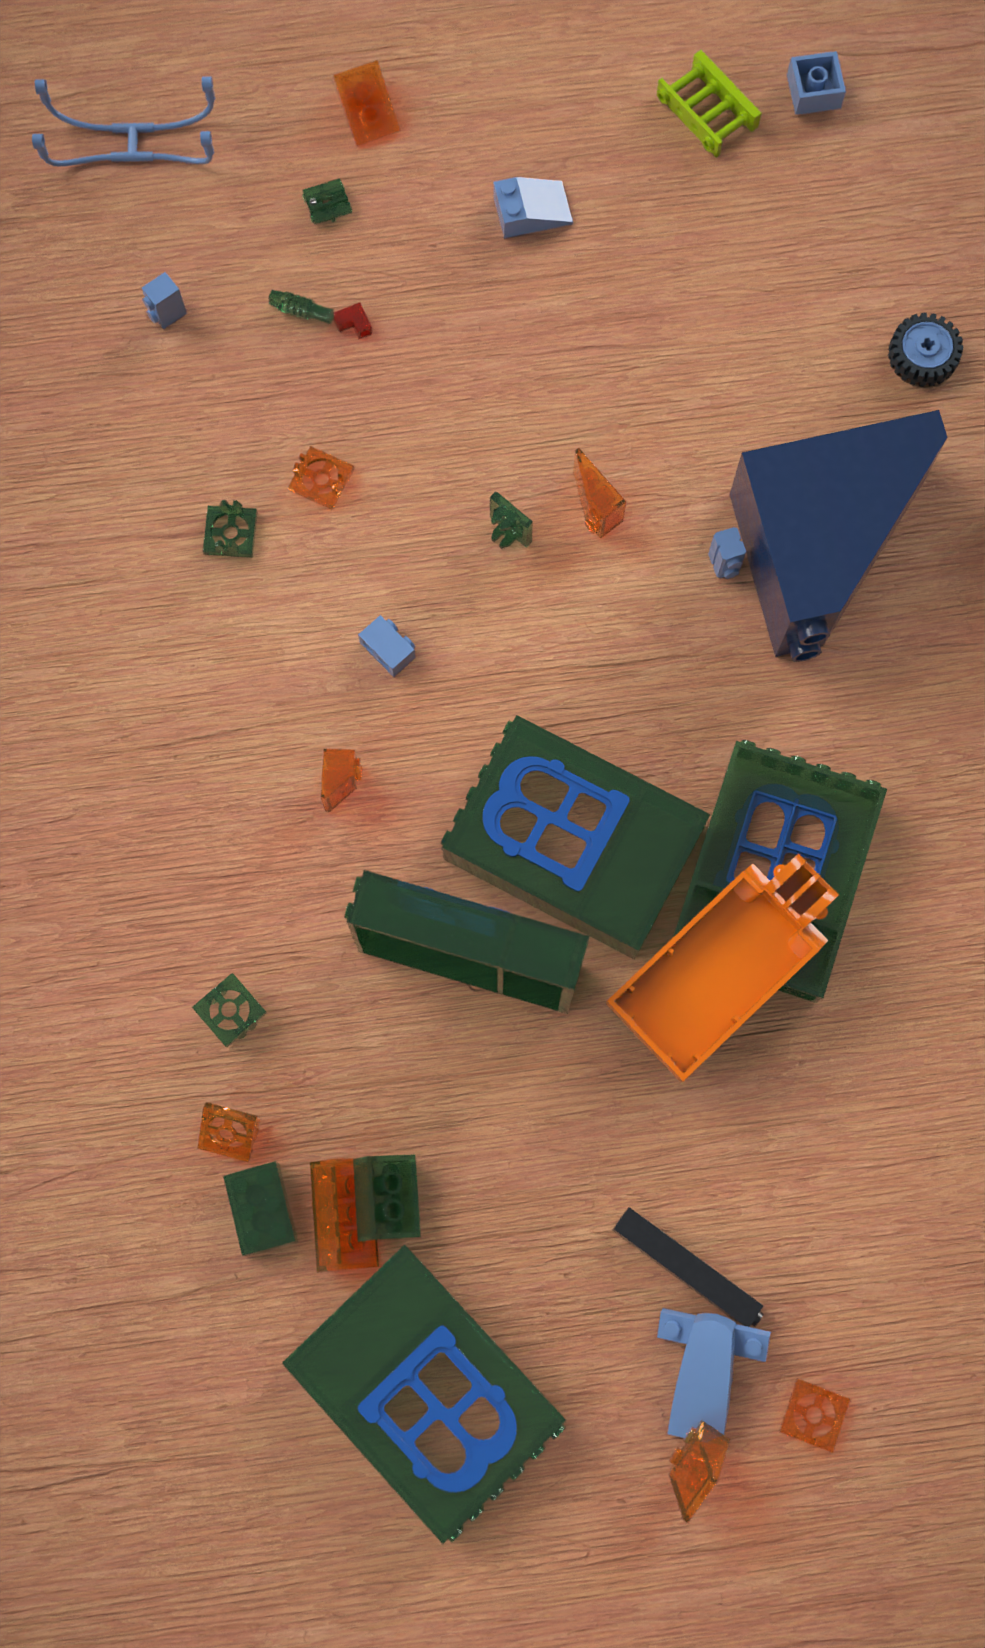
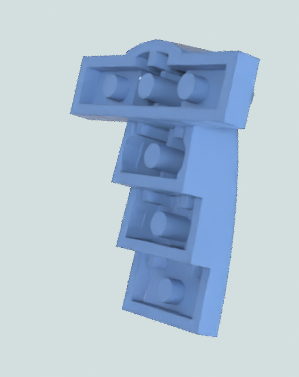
(707, 1365)

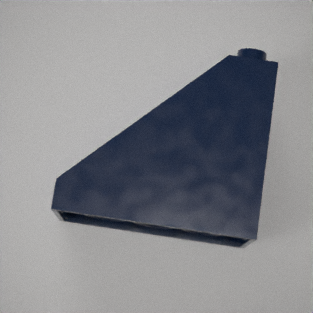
(821, 516)

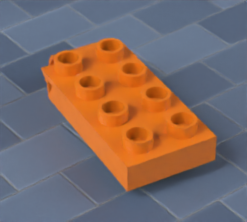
(725, 964)

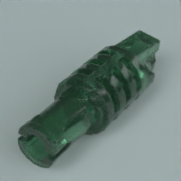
(299, 306)

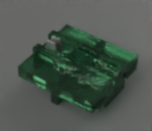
(332, 191)

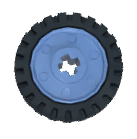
(925, 349)

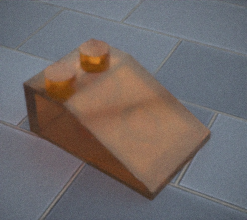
(366, 102)
(600, 501)
(697, 1467)

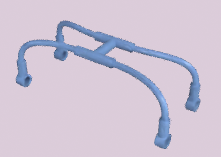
(132, 129)

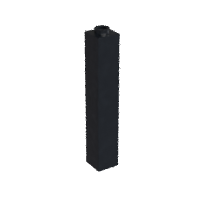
(688, 1268)

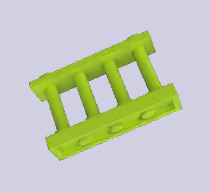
(717, 84)

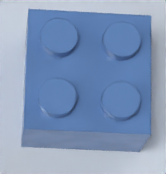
(816, 83)

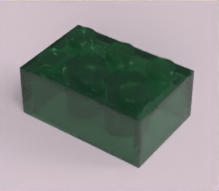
(386, 1198)
(260, 1209)

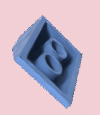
(530, 205)

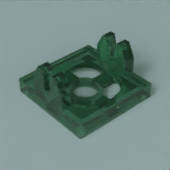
(510, 522)
(230, 548)
(256, 1011)

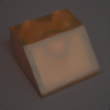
(339, 776)

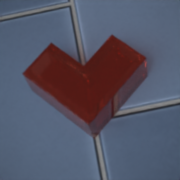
(353, 317)

